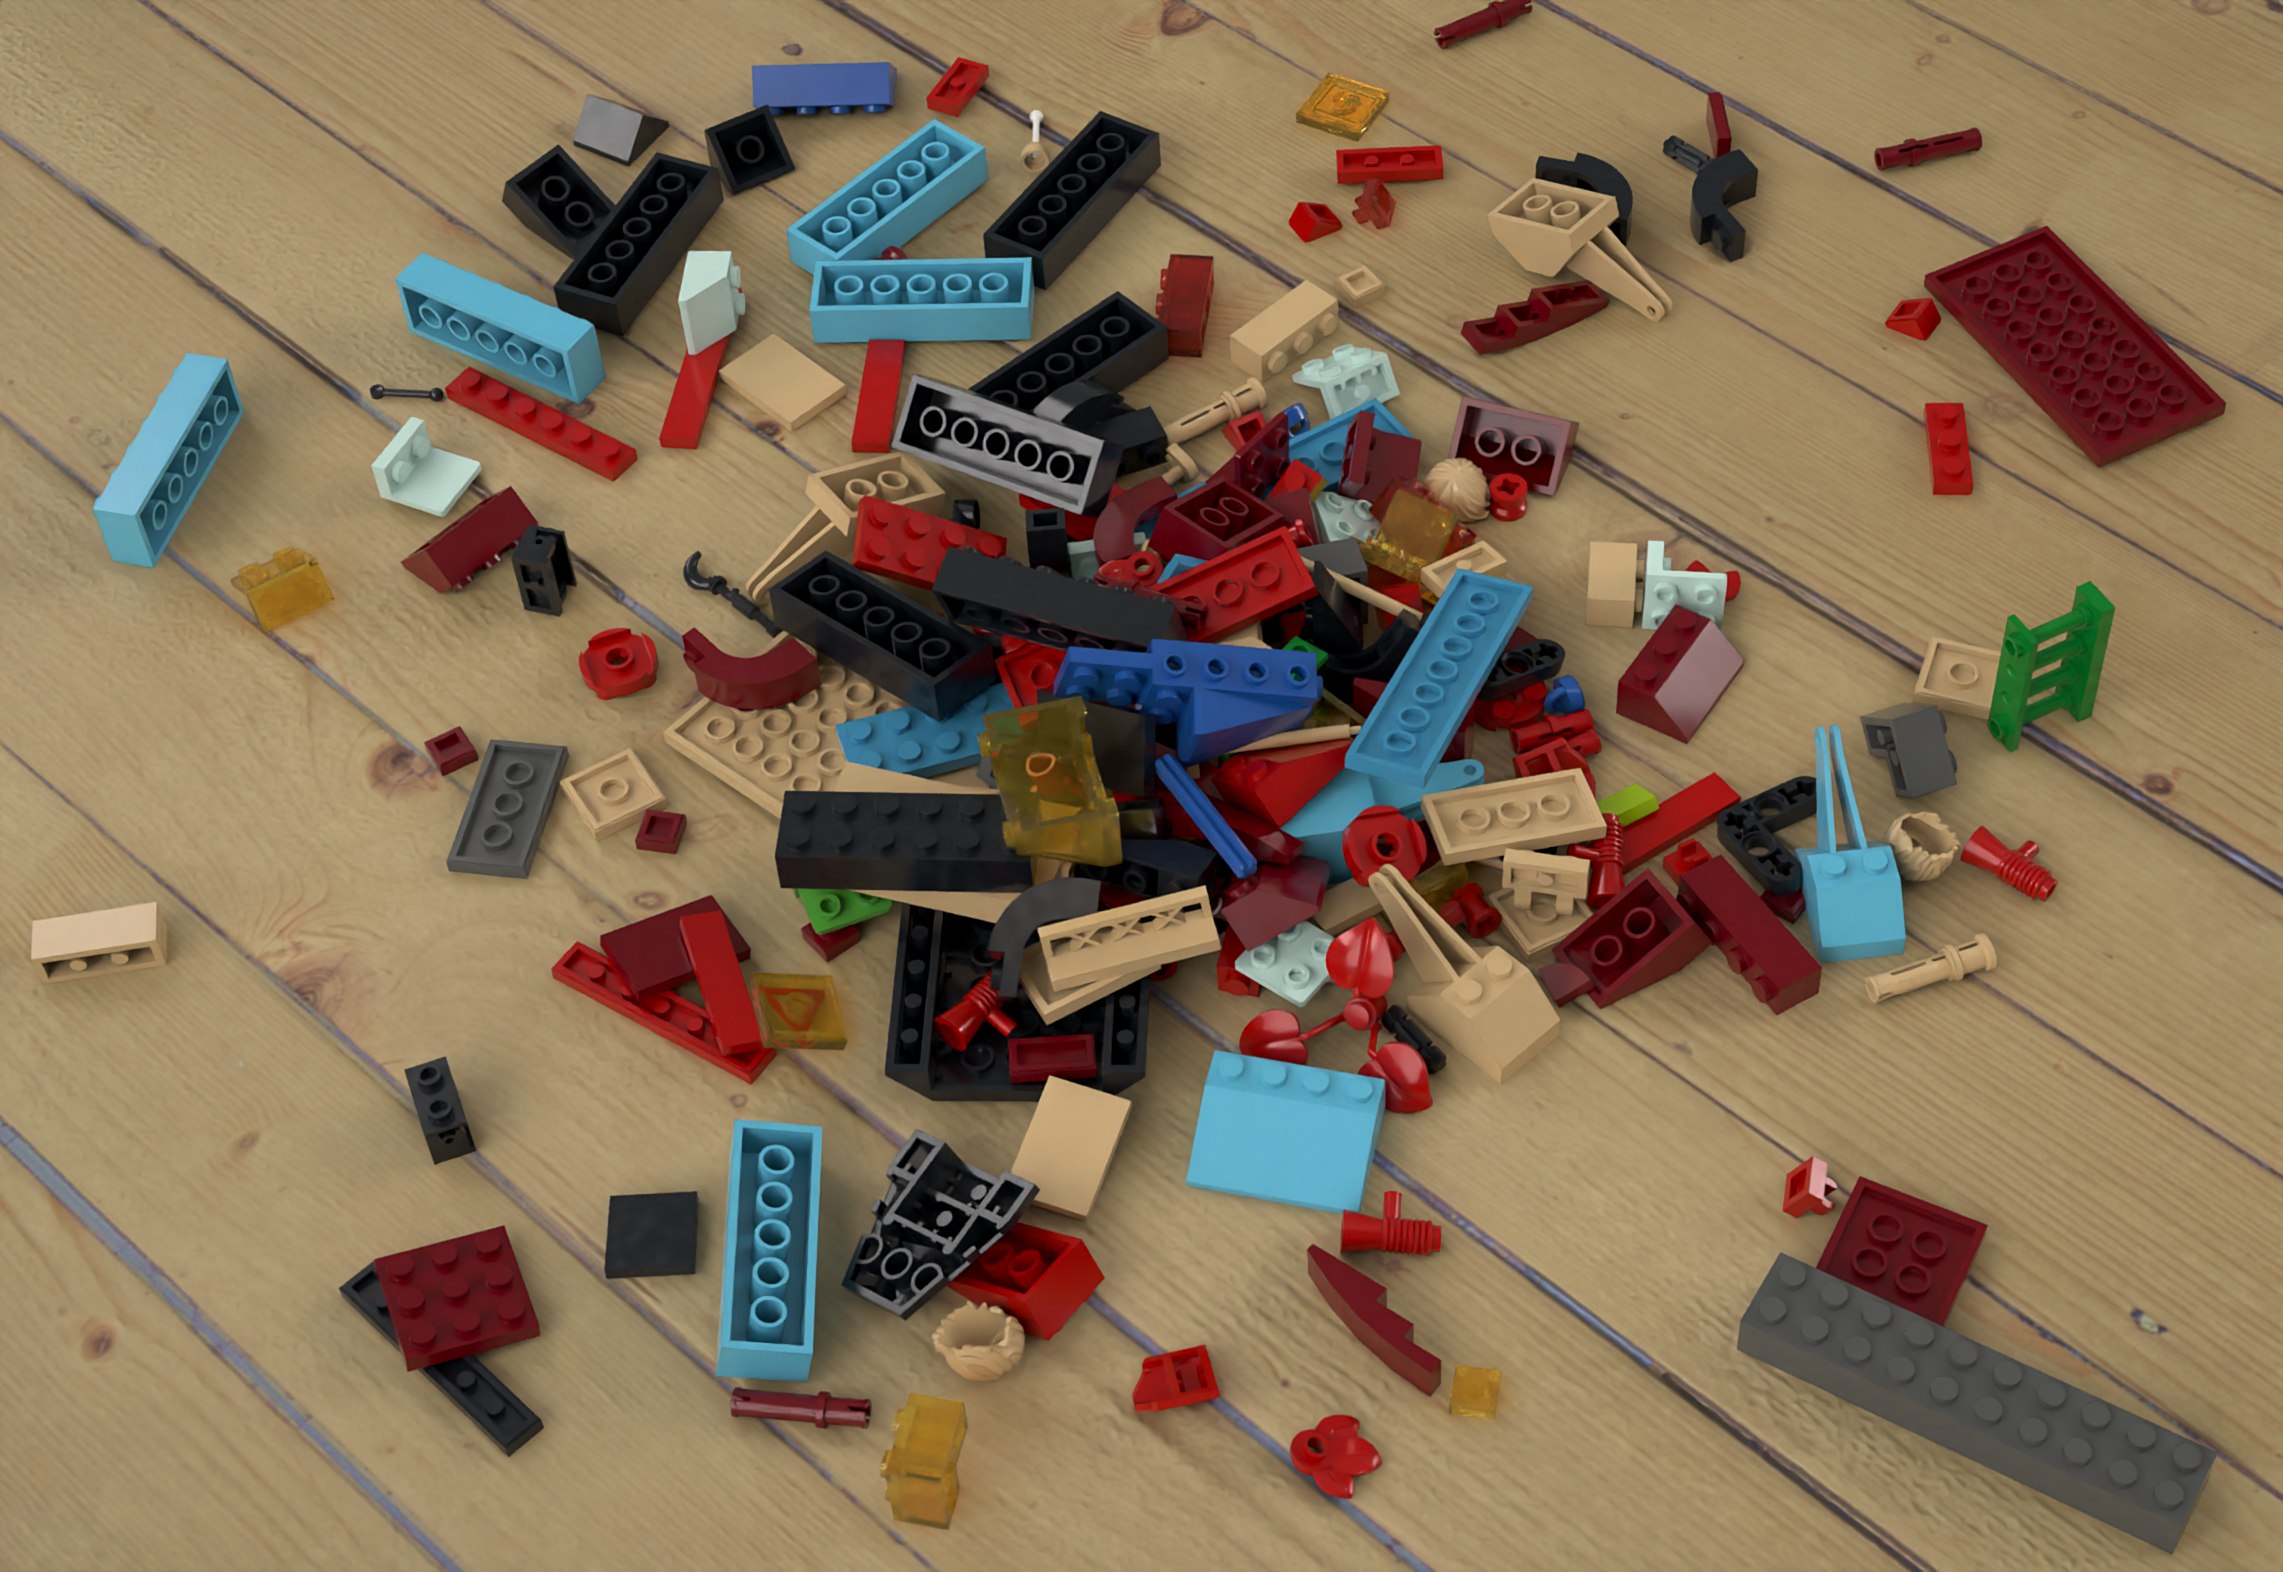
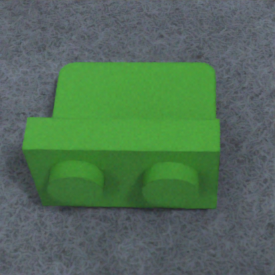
(837, 908)

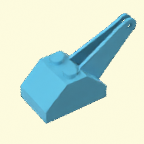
(1350, 792)
(1851, 886)

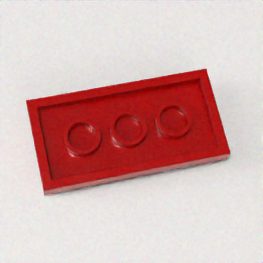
(911, 543)

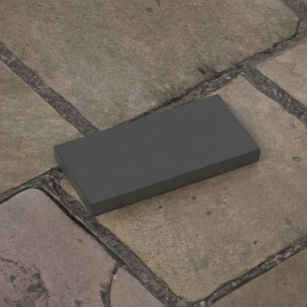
(508, 809)

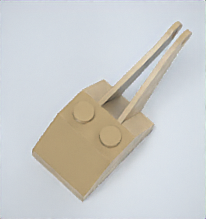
(1568, 227)
(834, 518)
(1469, 995)

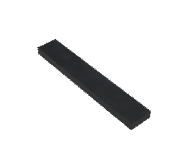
(461, 1380)

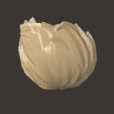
(1460, 487)
(1921, 845)
(980, 1341)

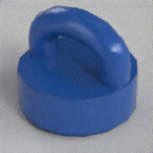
(1297, 413)
(1567, 694)

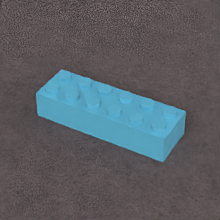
(891, 199)
(922, 300)
(501, 327)
(169, 460)
(770, 1252)

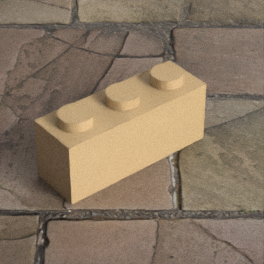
(1284, 331)
(99, 942)

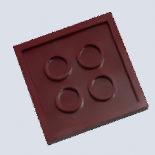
(1903, 1249)
(456, 1298)

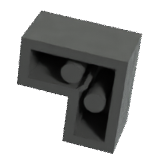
(1914, 747)

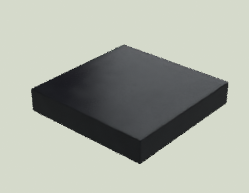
(652, 1235)

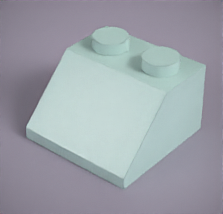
(709, 298)

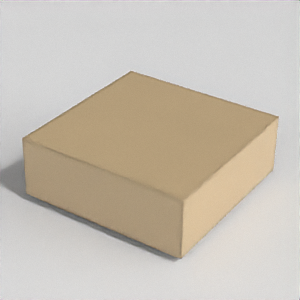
(1360, 286)

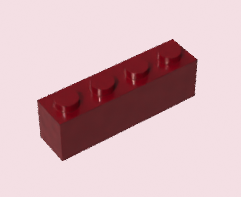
(1749, 935)

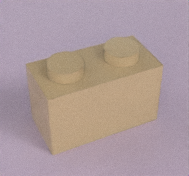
(1612, 584)

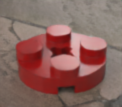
(619, 680)
(1524, 710)
(1387, 824)

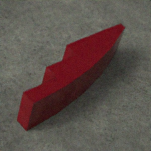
(1543, 314)
(1259, 836)
(1364, 1310)

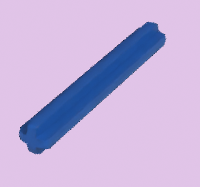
(1206, 816)

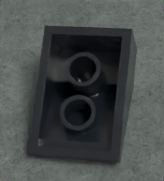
(557, 201)

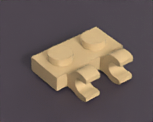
(1545, 874)

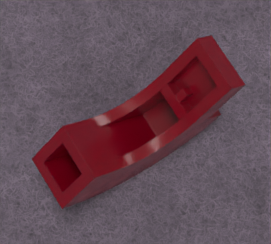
(751, 682)

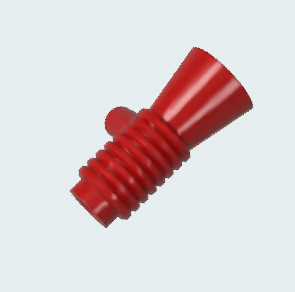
(1606, 862)
(2010, 866)
(963, 1020)
(1389, 1234)

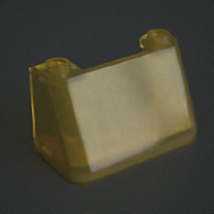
(1051, 784)

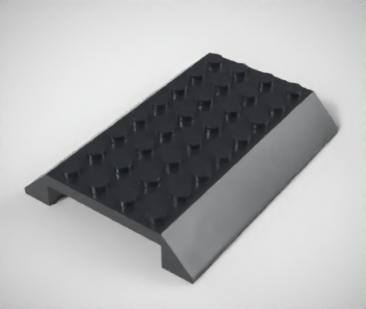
(939, 964)

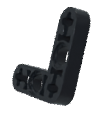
(1538, 660)
(1796, 802)

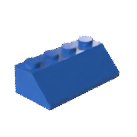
(824, 87)

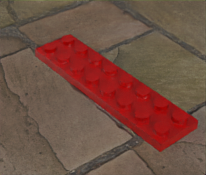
(1235, 586)

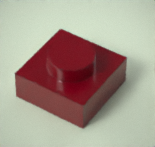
(832, 943)

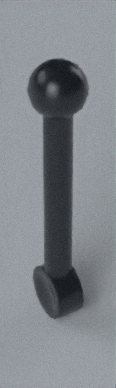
(377, 392)

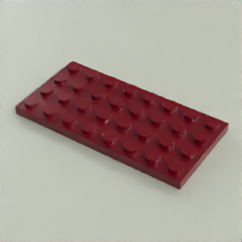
(2074, 346)

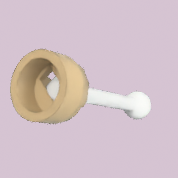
(1035, 154)

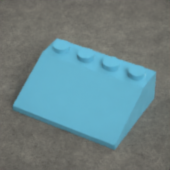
(1286, 1132)

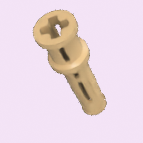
(1227, 407)
(1949, 964)

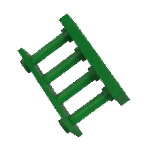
(2074, 680)

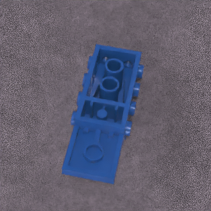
(1215, 708)

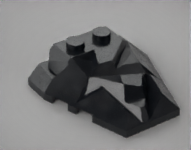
(931, 1225)

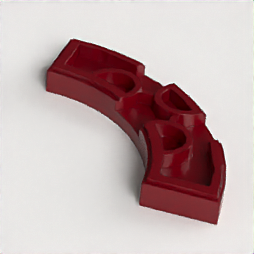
(1121, 517)

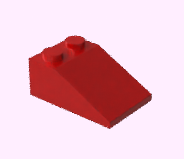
(1280, 779)
(1032, 1277)

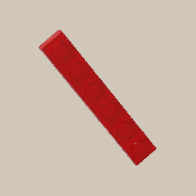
(541, 424)

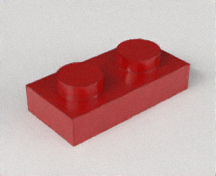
(957, 87)

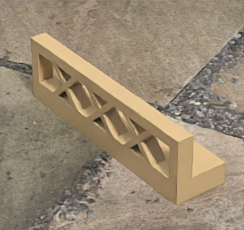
(1130, 944)

